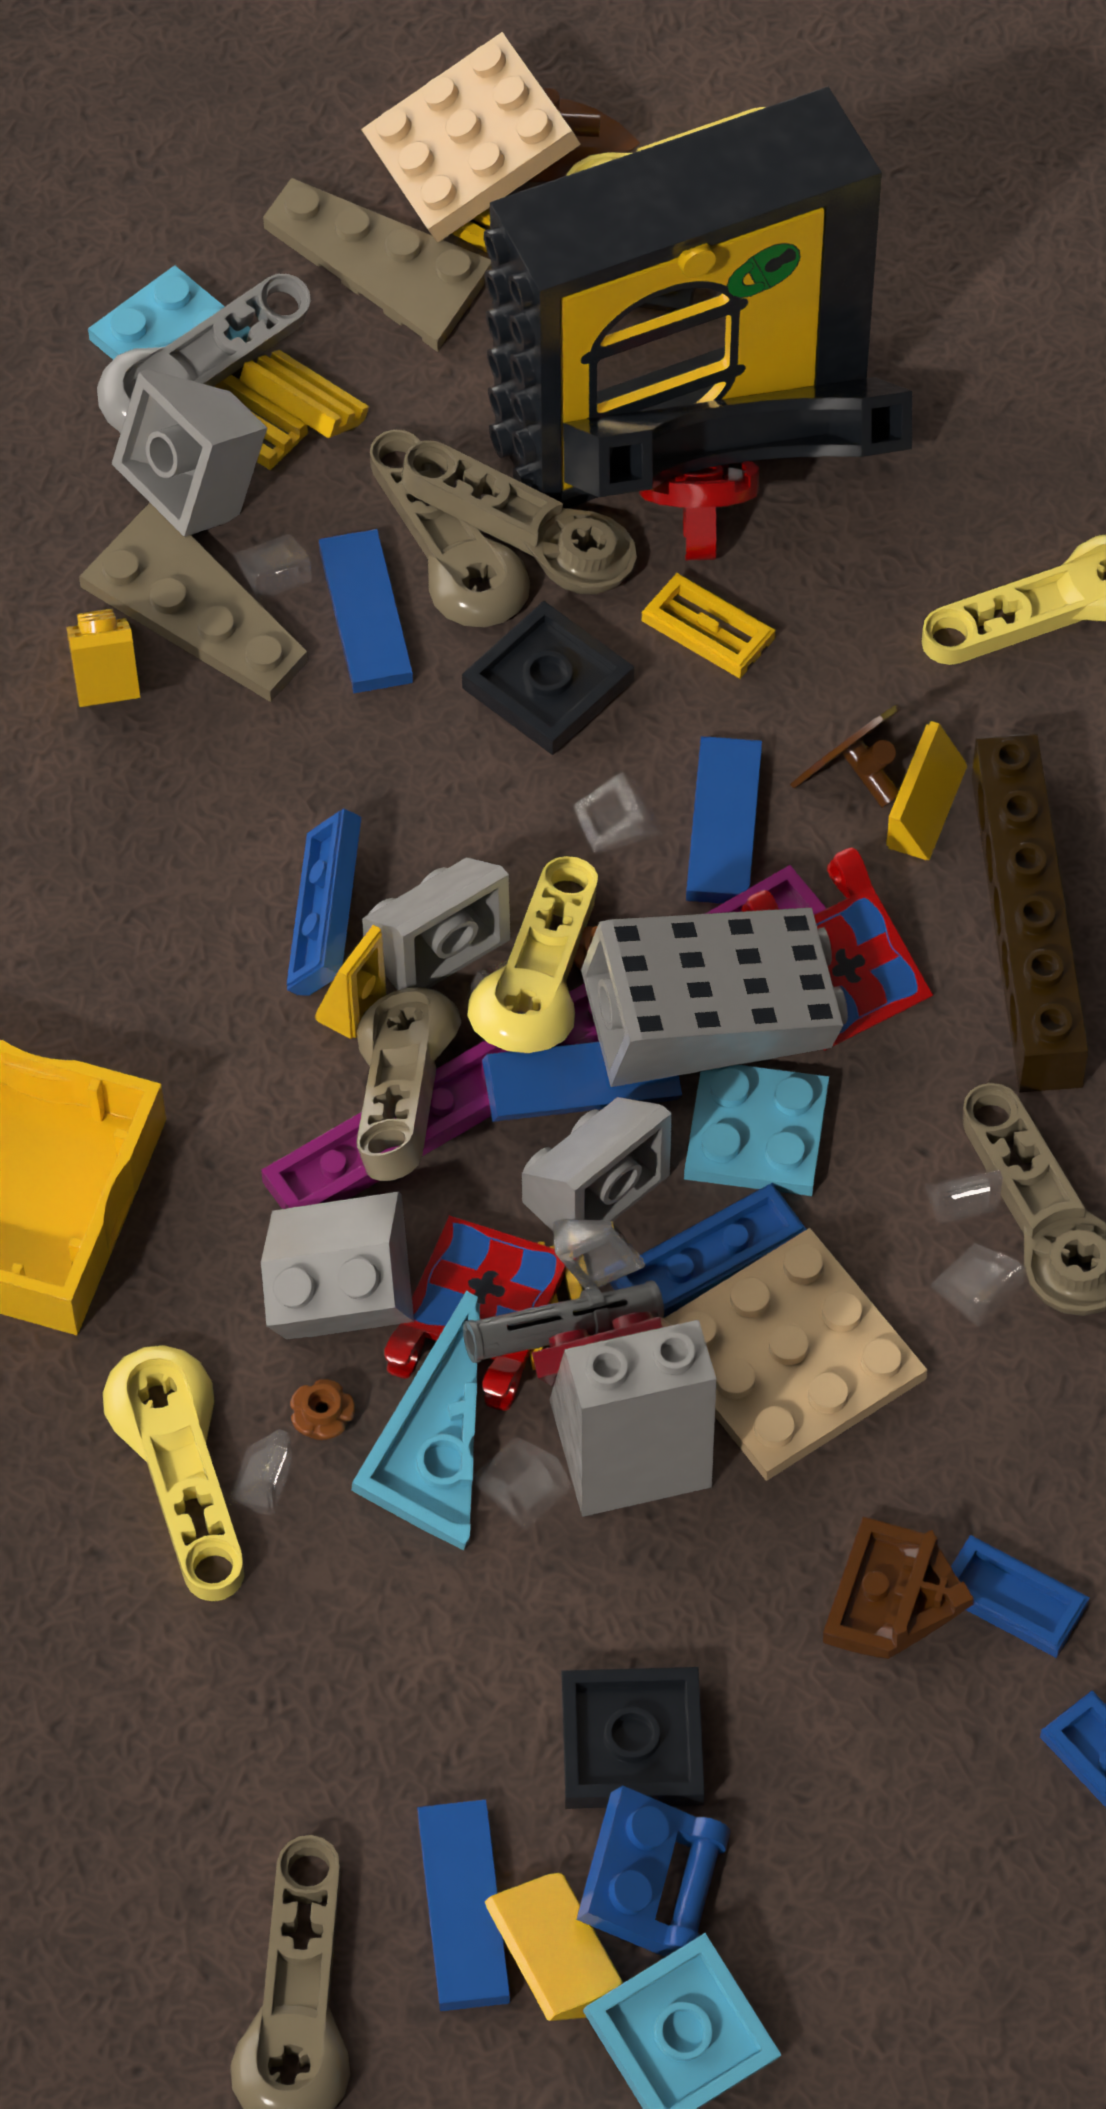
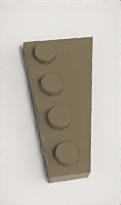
(384, 260)
(194, 603)

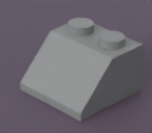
(188, 450)
(443, 923)
(601, 1165)
(337, 1267)

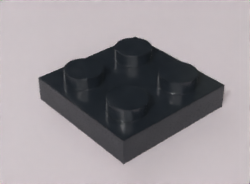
(548, 677)
(632, 1732)

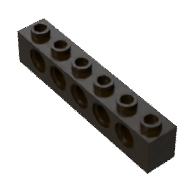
(1029, 914)

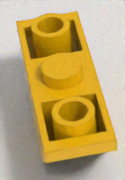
(103, 658)

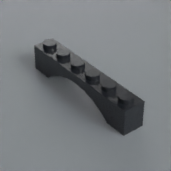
(660, 444)

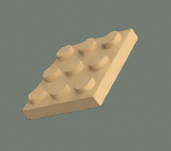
(470, 137)
(797, 1353)

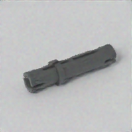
(535, 1325)

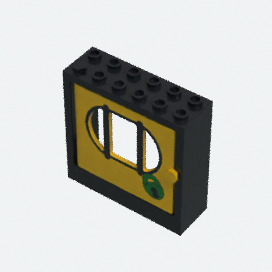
(754, 207)

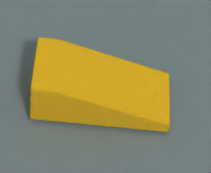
(355, 986)

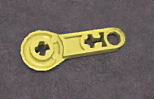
(1039, 604)
(538, 966)
(176, 1454)

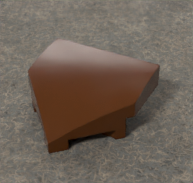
(893, 1591)

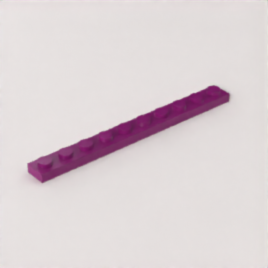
(331, 1164)

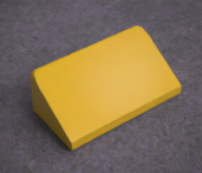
(926, 794)
(552, 1948)

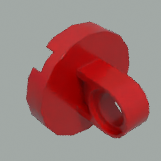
(699, 496)

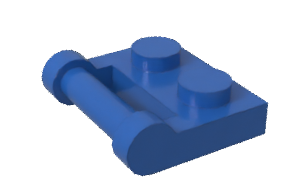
(633, 1867)

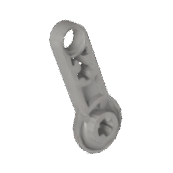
(205, 351)

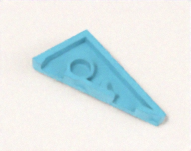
(426, 1450)

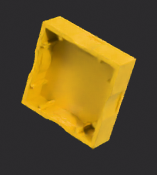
(68, 1175)

